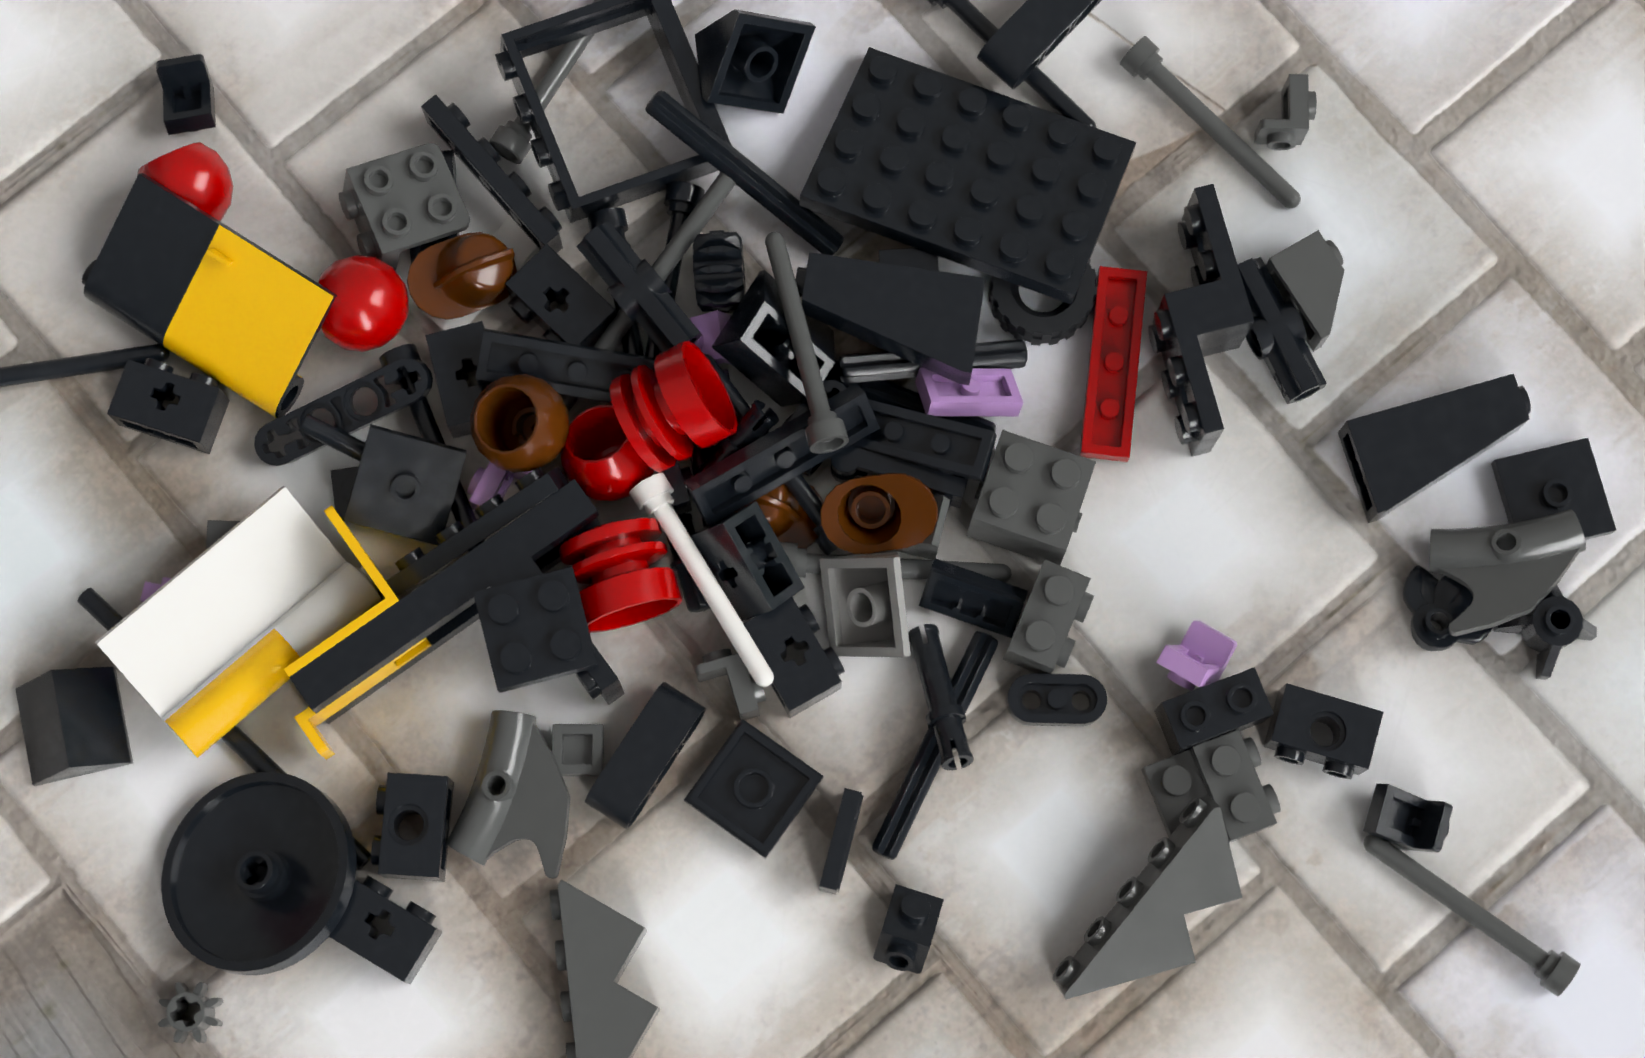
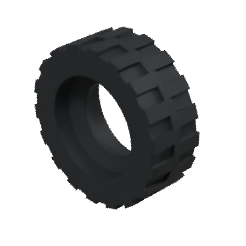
(1041, 326)

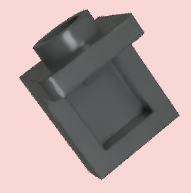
(1297, 108)
(744, 689)

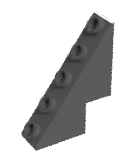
(1148, 923)
(595, 953)

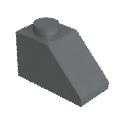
(1310, 279)

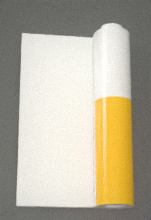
(236, 618)

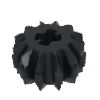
(718, 271)

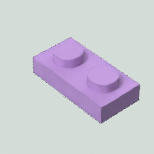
(988, 394)

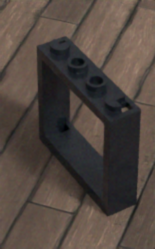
(582, 23)

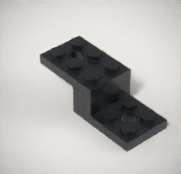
(1200, 321)

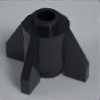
(1545, 638)

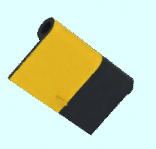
(209, 295)

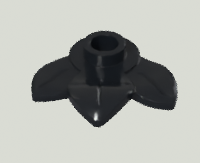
(1439, 602)

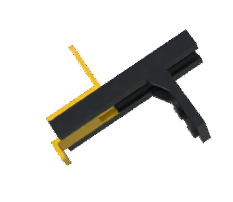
(406, 630)

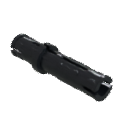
(944, 714)

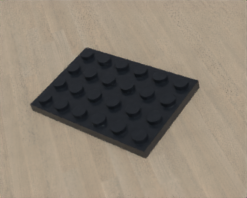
(968, 175)

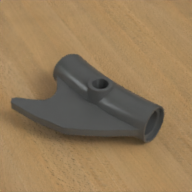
(1506, 565)
(529, 808)

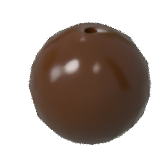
(519, 423)

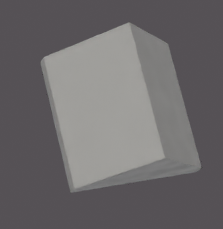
(865, 605)

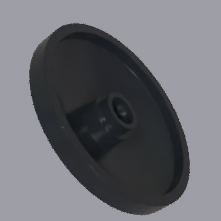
(258, 873)

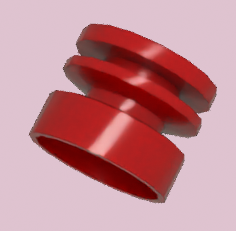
(673, 406)
(617, 565)

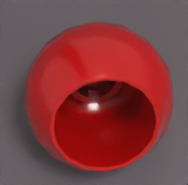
(195, 175)
(368, 303)
(602, 456)

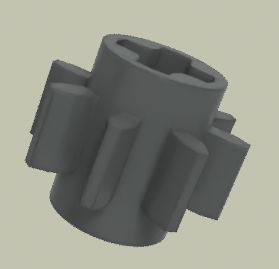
(178, 1006)

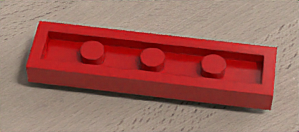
(1113, 364)

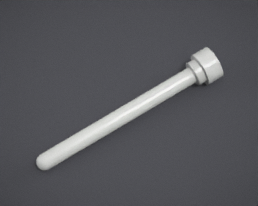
(655, 497)

